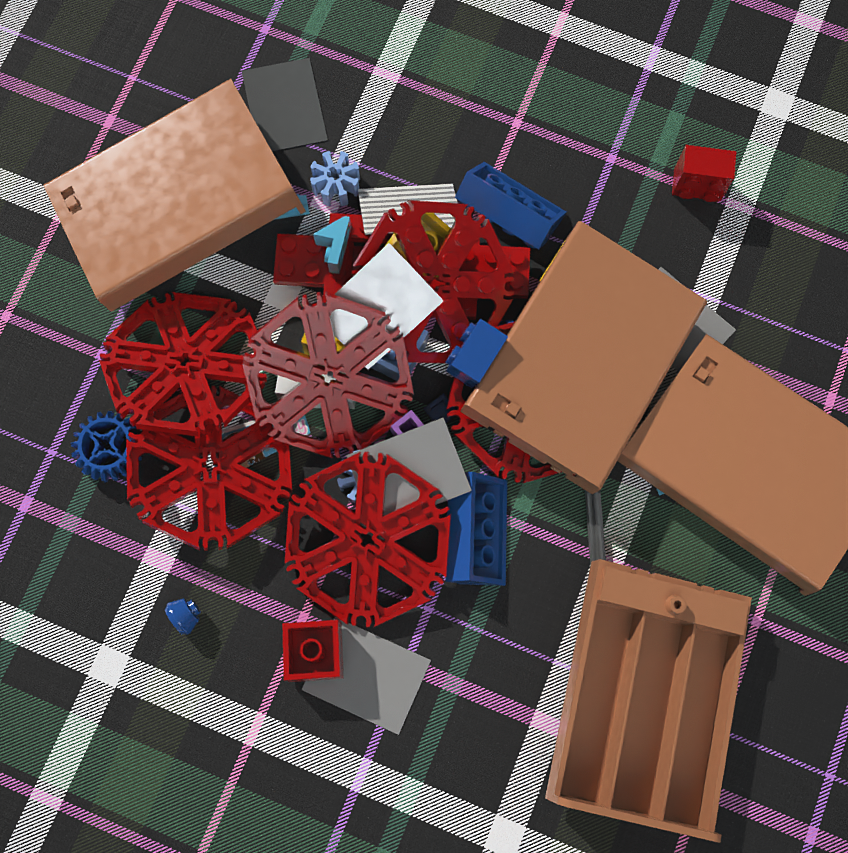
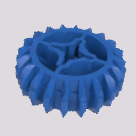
(100, 454)

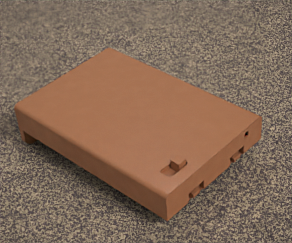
(170, 195)
(585, 357)
(750, 463)
(650, 700)

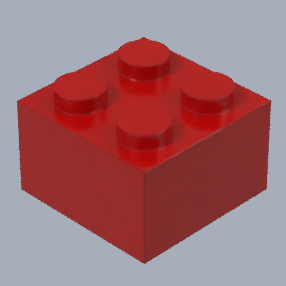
(703, 173)
(312, 651)

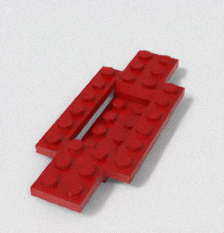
(303, 264)

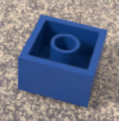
(476, 354)

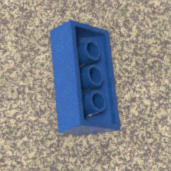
(510, 205)
(478, 532)

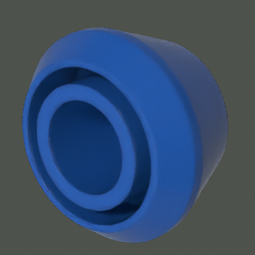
(183, 615)

